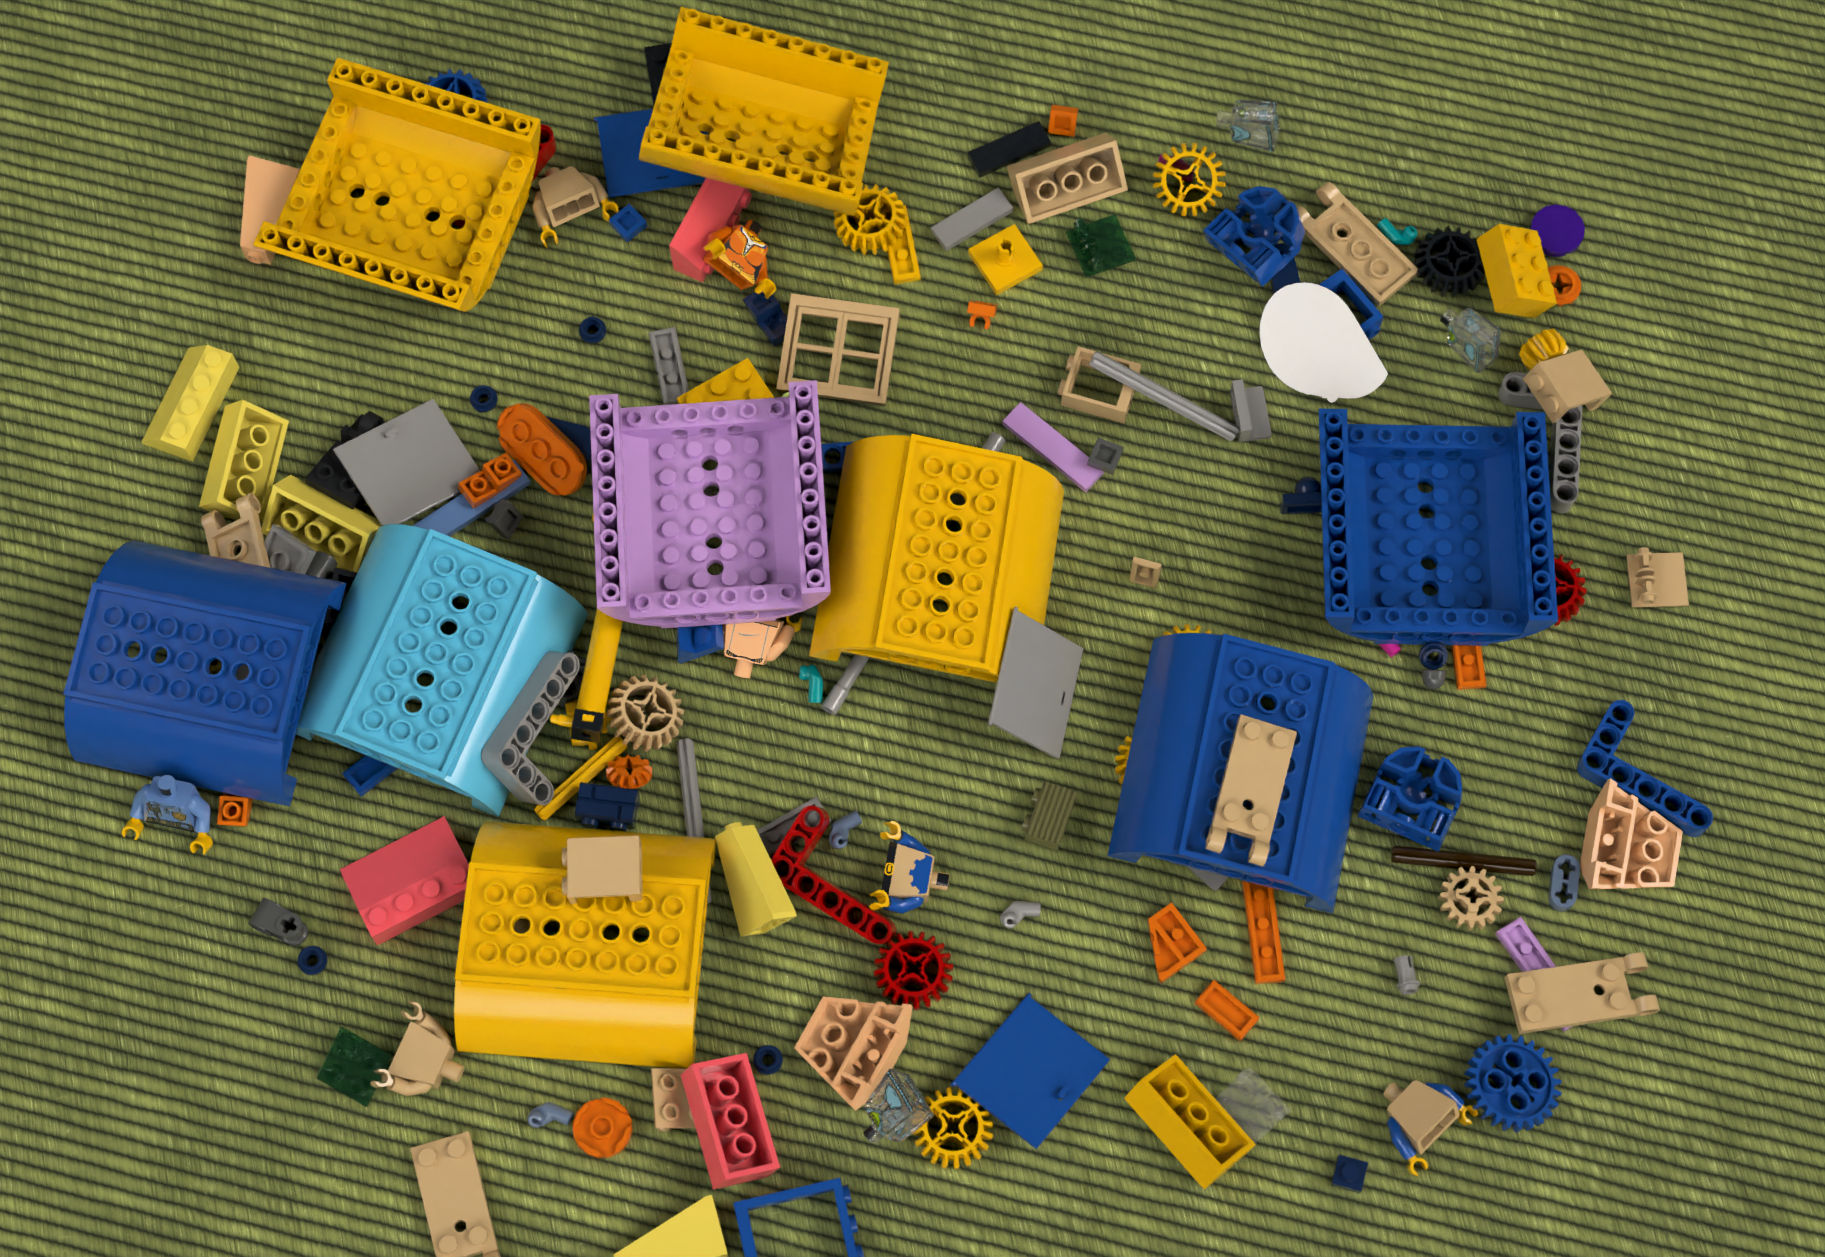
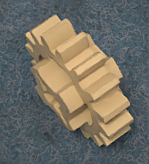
(1483, 898)

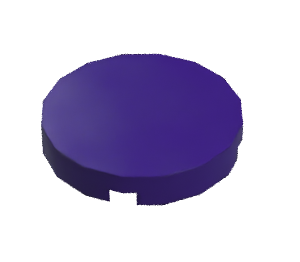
(1559, 230)

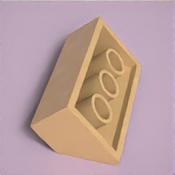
(1068, 177)

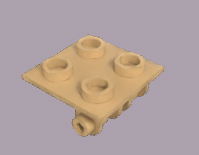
(1657, 579)
(670, 1100)

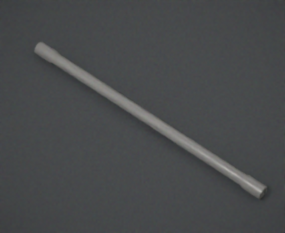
(841, 689)

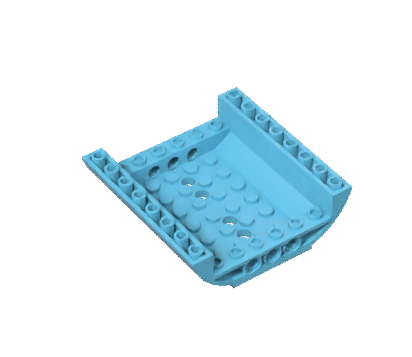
(393, 635)

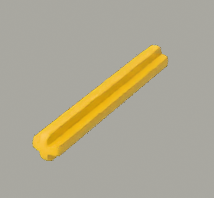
(583, 774)

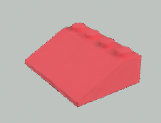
(408, 880)

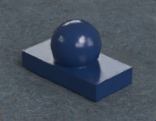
(1305, 499)

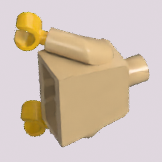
(566, 196)

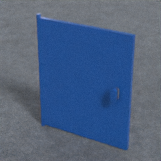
(620, 148)
(1028, 1069)

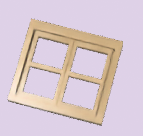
(844, 312)

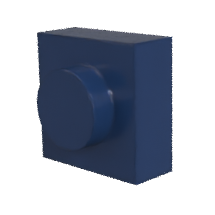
(1349, 1173)

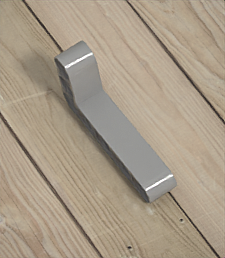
(1560, 432)
(521, 724)

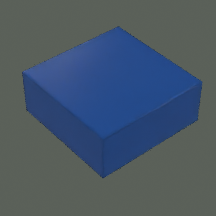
(628, 223)

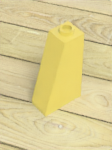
(752, 881)
(687, 1234)

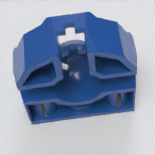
(1264, 258)
(1412, 799)

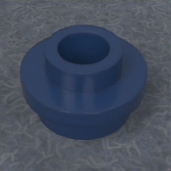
(592, 323)
(480, 392)
(1433, 662)
(306, 954)
(767, 1050)

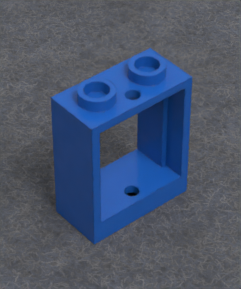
(1342, 282)

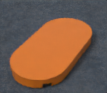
(542, 449)

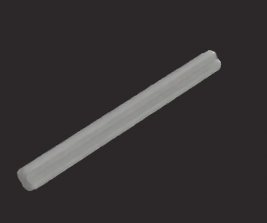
(1164, 396)
(690, 791)

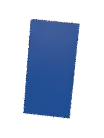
(367, 774)

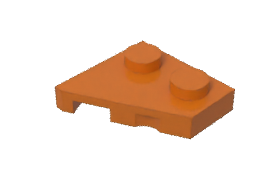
(1172, 942)

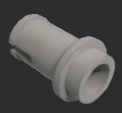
(1406, 975)

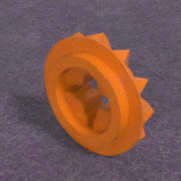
(1567, 278)
(619, 777)

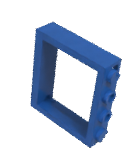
(842, 1197)

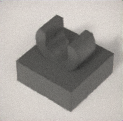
(1105, 456)
(504, 518)

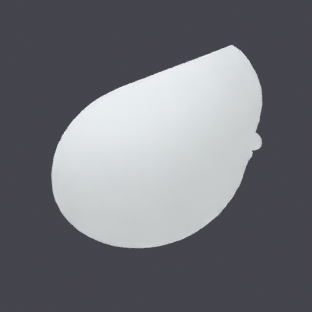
(1318, 344)

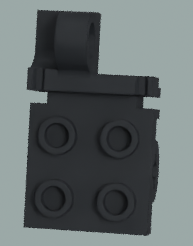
(330, 475)

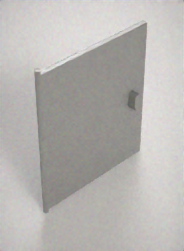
(407, 464)
(1035, 684)

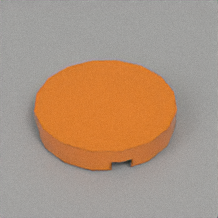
(602, 1128)

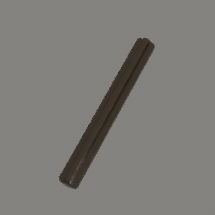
(1455, 860)

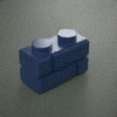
(607, 806)

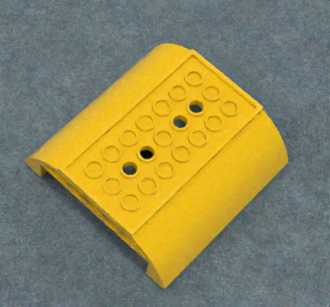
(771, 99)
(427, 156)
(895, 541)
(576, 989)

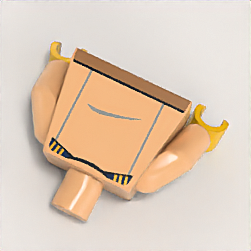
(757, 642)

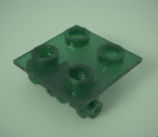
(1100, 245)
(352, 1064)

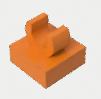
(1063, 120)
(983, 310)

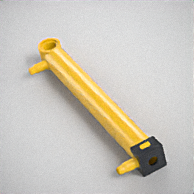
(596, 680)

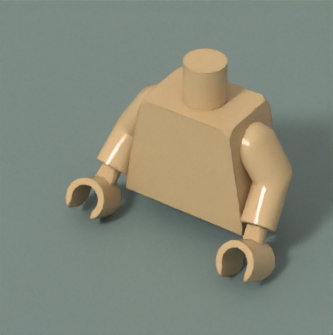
(421, 1057)

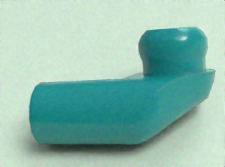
(1397, 236)
(815, 682)

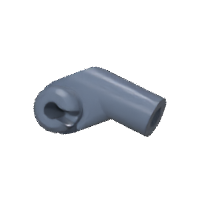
(840, 829)
(548, 1112)

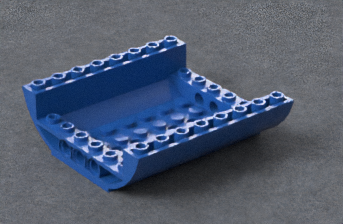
(1485, 533)
(174, 712)
(1182, 745)

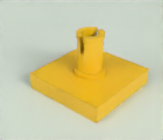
(1005, 259)

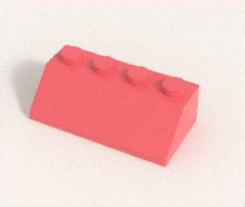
(713, 208)

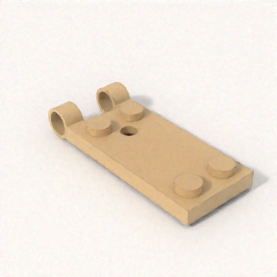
(1364, 253)
(246, 532)
(1256, 774)
(1567, 996)
(454, 1193)

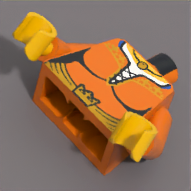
(740, 257)

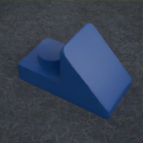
(698, 641)

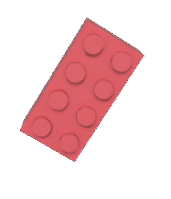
(730, 1121)

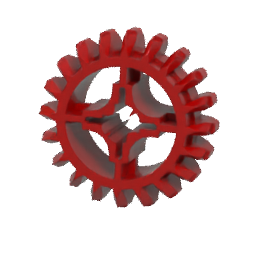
(1569, 587)
(932, 953)

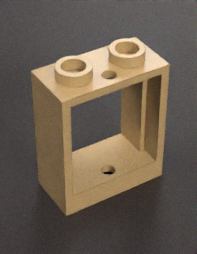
(1091, 406)

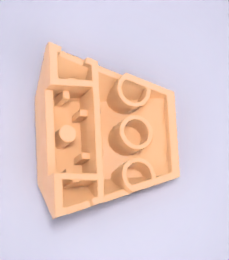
(1628, 844)
(854, 1044)

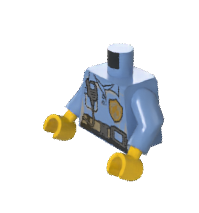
(174, 806)

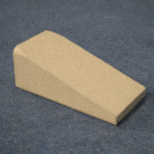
(1145, 572)

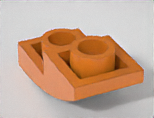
(489, 482)
(234, 810)

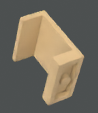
(1566, 384)
(603, 867)

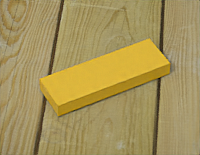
(902, 255)

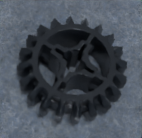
(1439, 271)

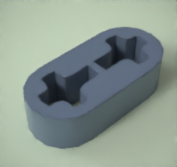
(1570, 884)

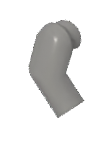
(1017, 911)

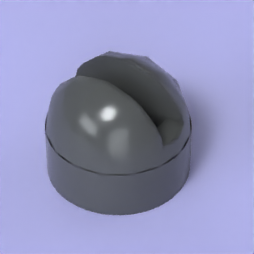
(1433, 678)

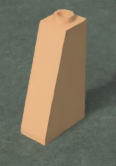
(264, 198)

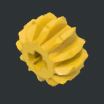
(1542, 347)

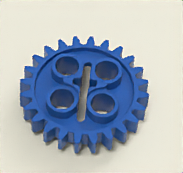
(1497, 1101)

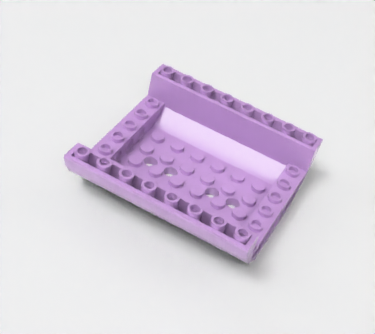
(658, 520)

